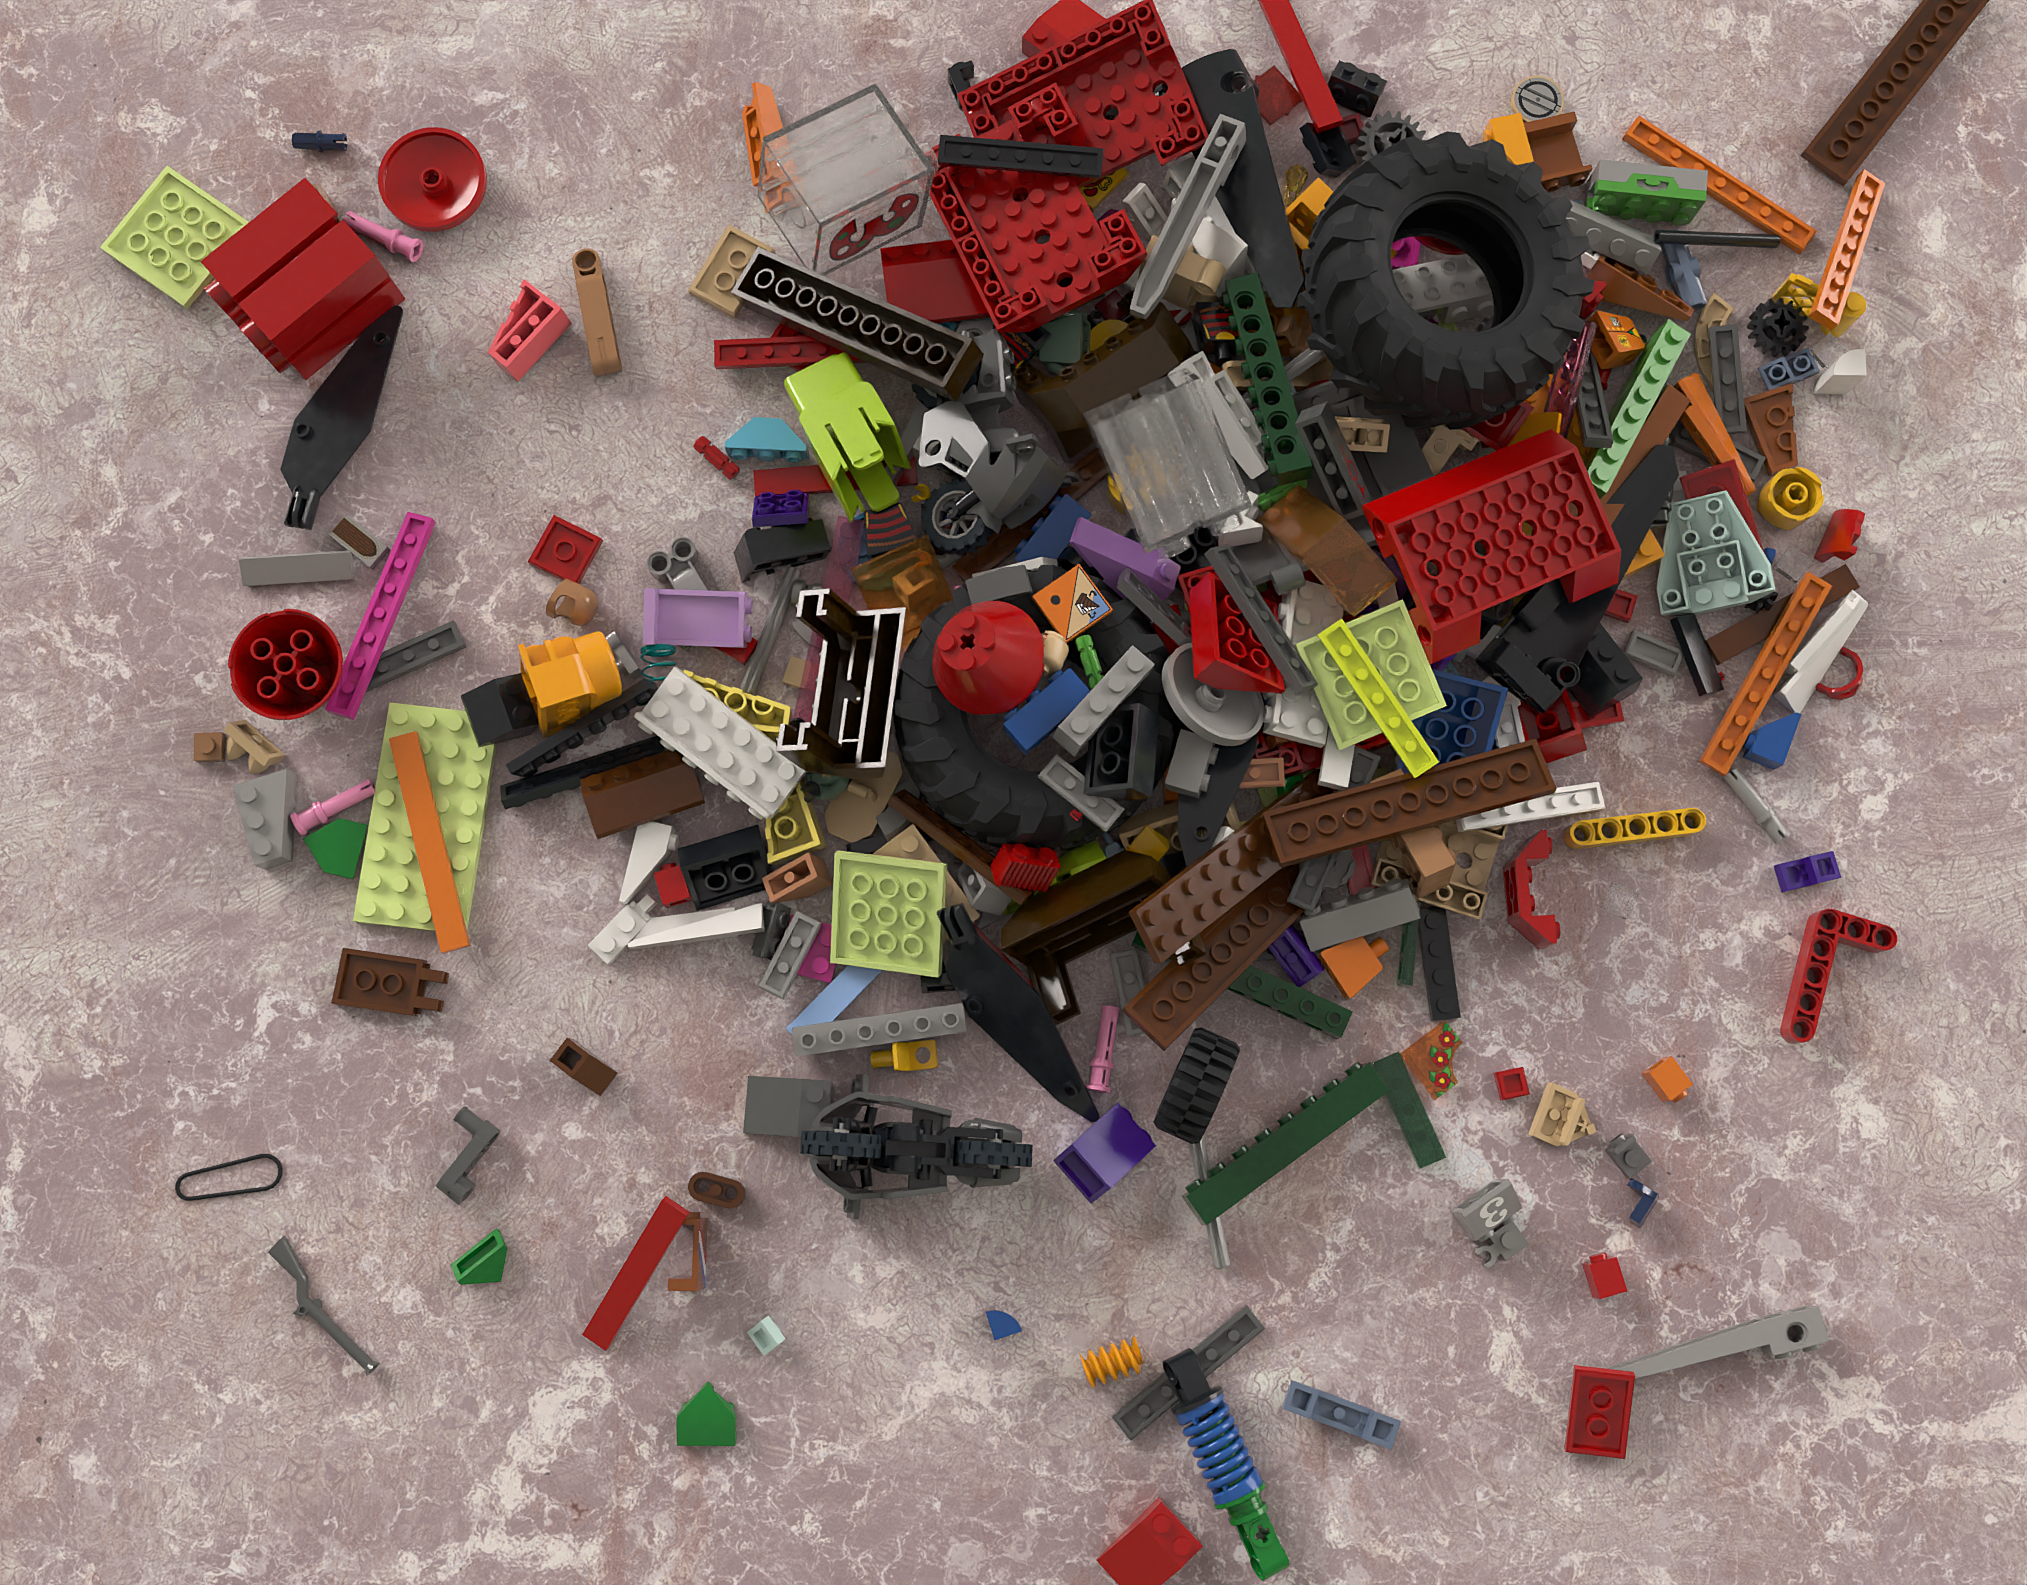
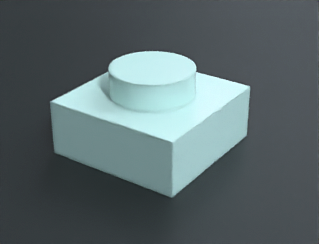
(766, 1335)

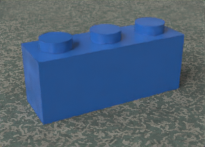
(1054, 532)
(1044, 710)

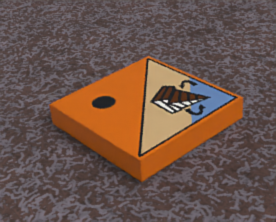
(1072, 603)

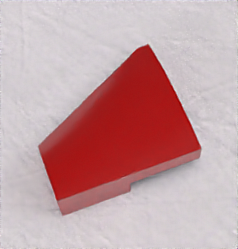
(1841, 535)

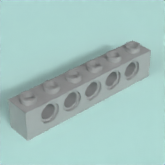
(878, 1029)

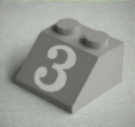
(1487, 1209)

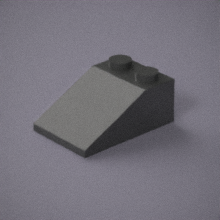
(784, 1104)

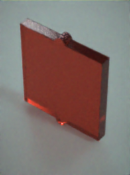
(1276, 95)

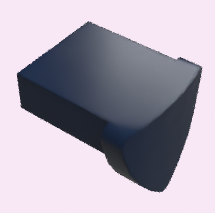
(1645, 1205)

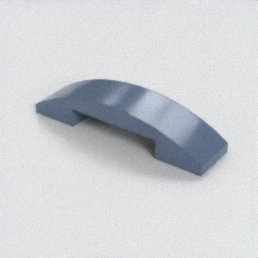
(1341, 1414)

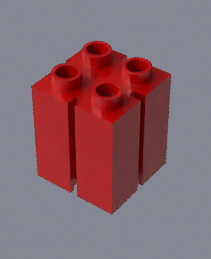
(299, 282)

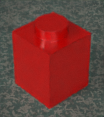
(672, 885)
(1604, 1276)

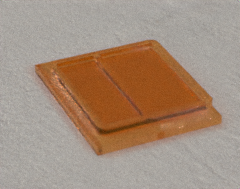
(907, 579)

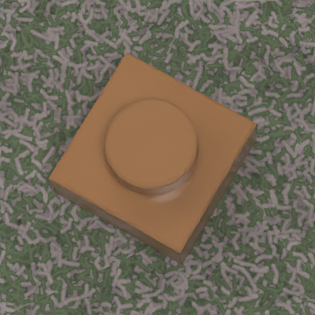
(209, 747)

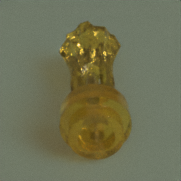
(1295, 179)

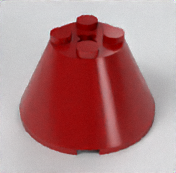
(988, 658)
(285, 664)

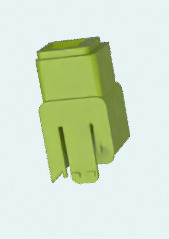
(848, 432)

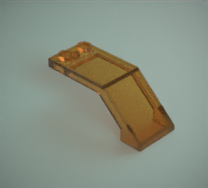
(1328, 549)

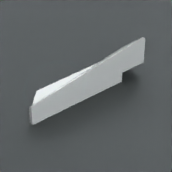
(1232, 415)
(699, 927)

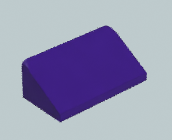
(1296, 957)

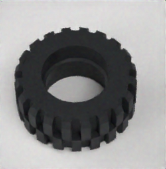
(1197, 1085)

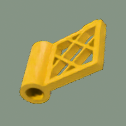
(1853, 308)

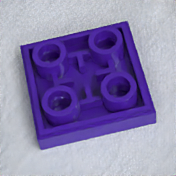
(780, 509)

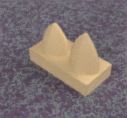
(246, 738)

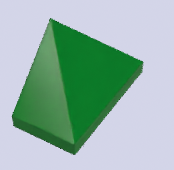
(483, 1261)

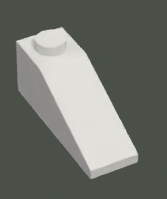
(649, 852)

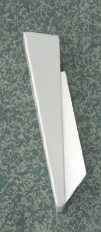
(1819, 652)

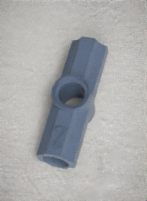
(1684, 274)

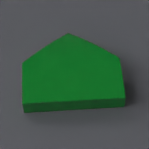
(337, 846)
(706, 1420)

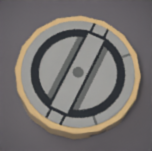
(1537, 98)

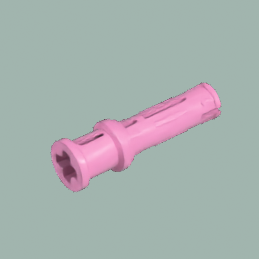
(393, 239)
(322, 812)
(1101, 1064)

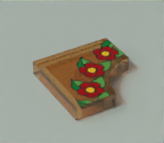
(1432, 1059)

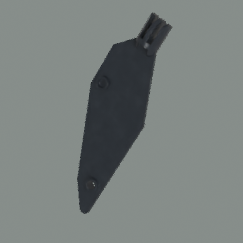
(337, 419)
(1212, 806)
(1011, 1012)

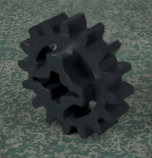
(1780, 325)

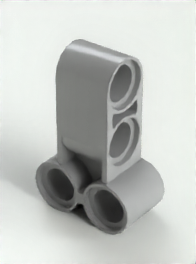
(679, 569)

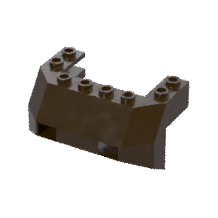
(1118, 367)
(852, 688)
(1079, 918)

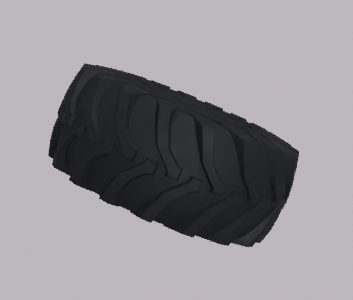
(1495, 217)
(975, 788)

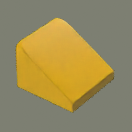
(1150, 843)

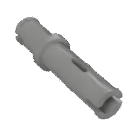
(1756, 805)

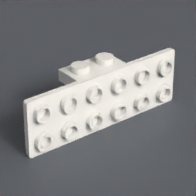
(1448, 284)

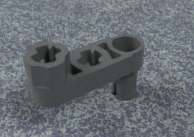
(455, 1181)

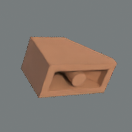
(797, 879)

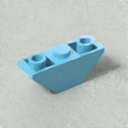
(766, 440)

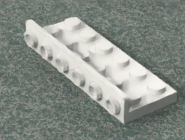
(1301, 616)
(720, 744)

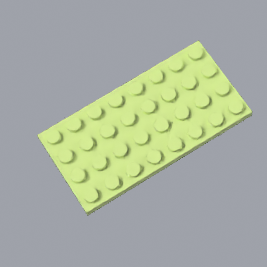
(460, 777)

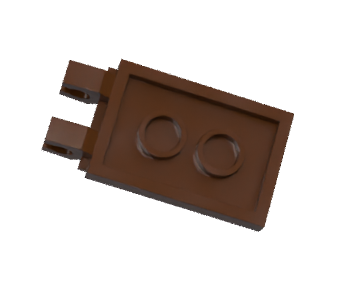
(385, 983)

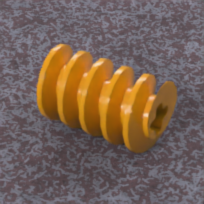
(1112, 1362)

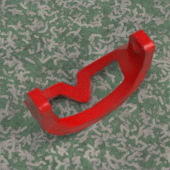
(1838, 693)

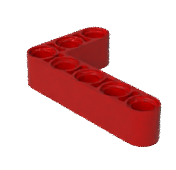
(1821, 965)

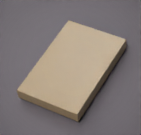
(724, 269)

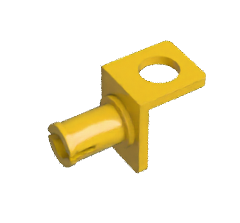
(903, 1056)

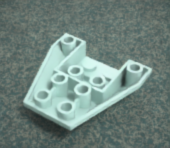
(1710, 558)

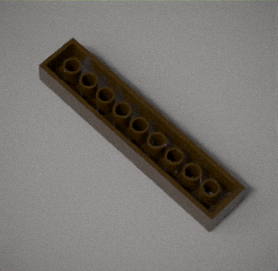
(858, 324)

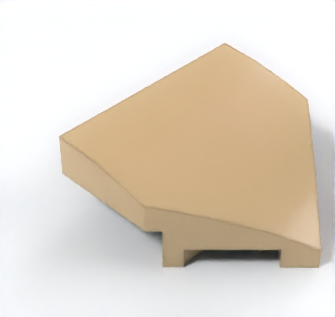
(1560, 1117)

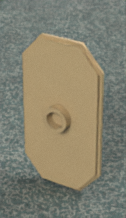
(854, 810)

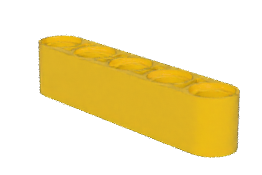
(1647, 828)

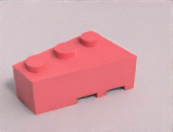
(528, 331)

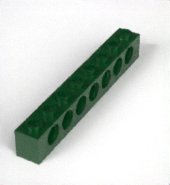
(1248, 292)
(1284, 999)

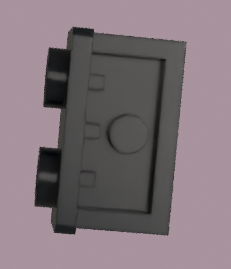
(1355, 88)
(1328, 149)

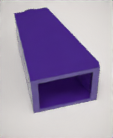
(1105, 1153)

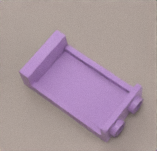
(696, 617)

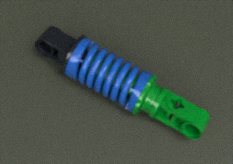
(1226, 1460)

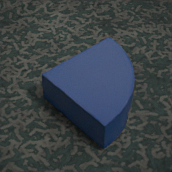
(1002, 1324)

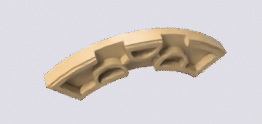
(1713, 314)

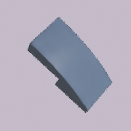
(1789, 369)

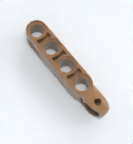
(596, 313)

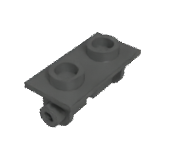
(776, 920)

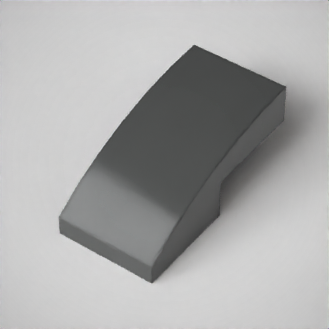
(999, 585)

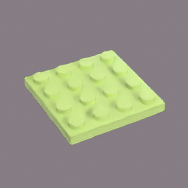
(170, 235)
(1396, 654)
(888, 913)

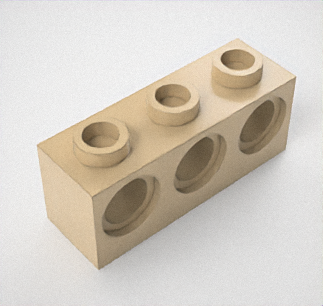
(1364, 433)

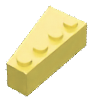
(757, 710)
(793, 829)

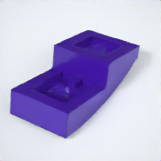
(1807, 871)

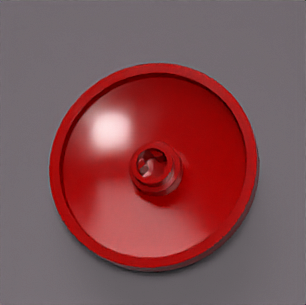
(432, 179)

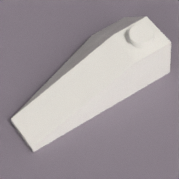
(1220, 245)

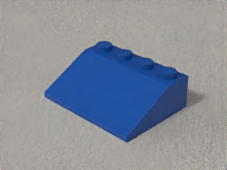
(1466, 723)

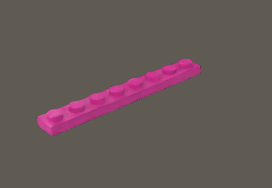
(380, 615)

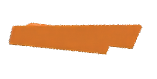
(759, 121)
(1707, 428)

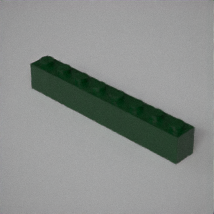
(1284, 1143)

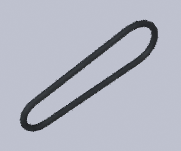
(236, 1192)

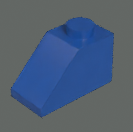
(1771, 742)

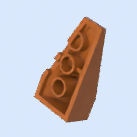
(1637, 290)

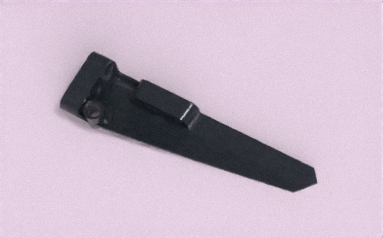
(1251, 189)
(1555, 634)

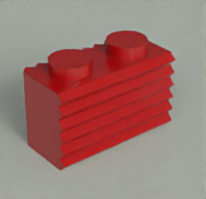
(1025, 867)

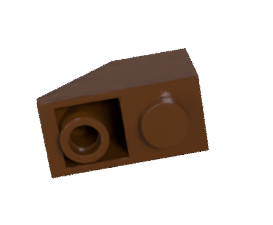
(583, 1066)

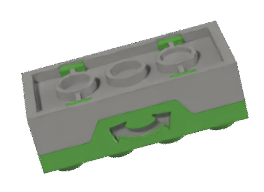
(1646, 191)

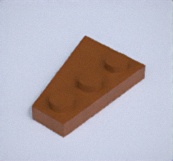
(1772, 427)

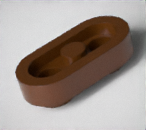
(717, 1190)

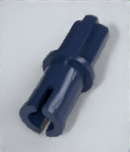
(319, 141)

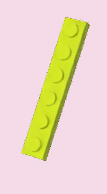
(1377, 698)

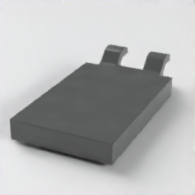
(1154, 607)

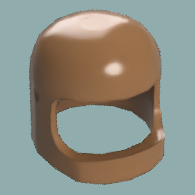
(578, 604)

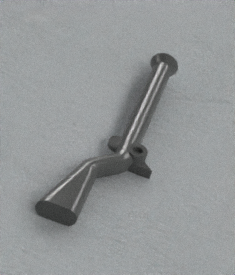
(285, 1256)

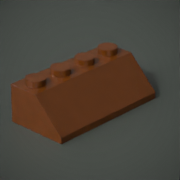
(640, 792)

